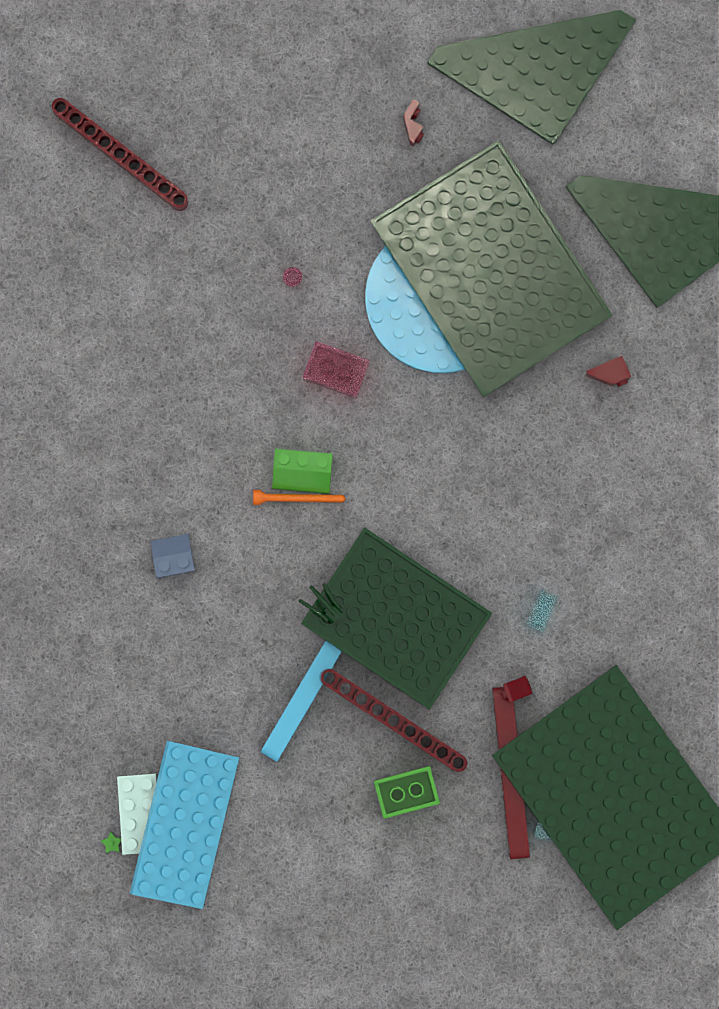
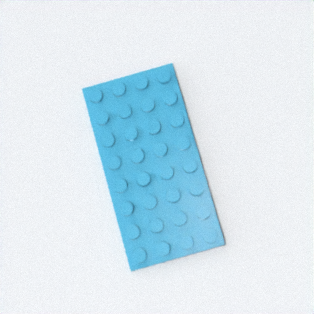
(184, 825)

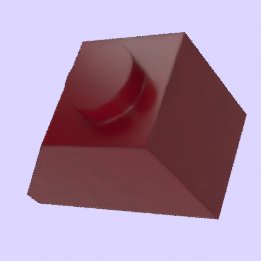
(611, 372)

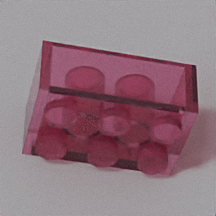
(336, 369)

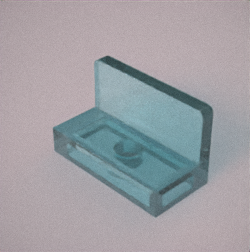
(541, 611)

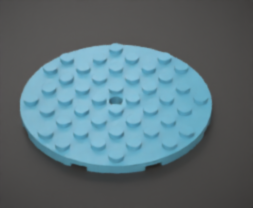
(403, 321)

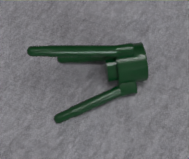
(332, 610)

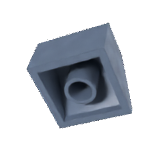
(172, 556)

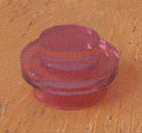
(292, 276)

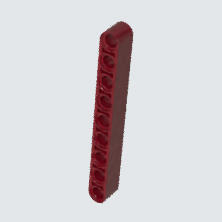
(115, 146)
(402, 723)
(513, 802)

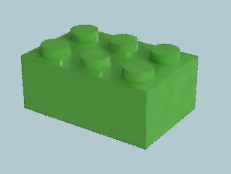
(406, 792)

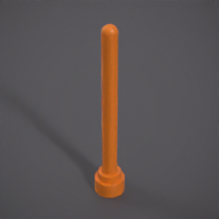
(260, 497)

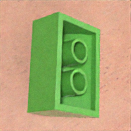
(302, 471)

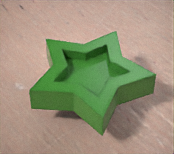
(111, 843)

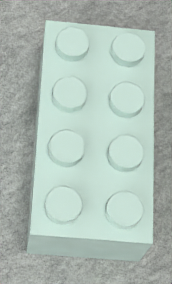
(135, 800)

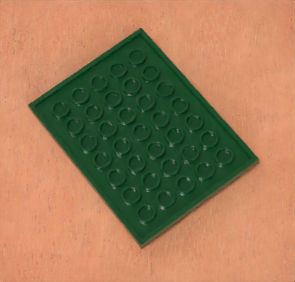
(398, 618)

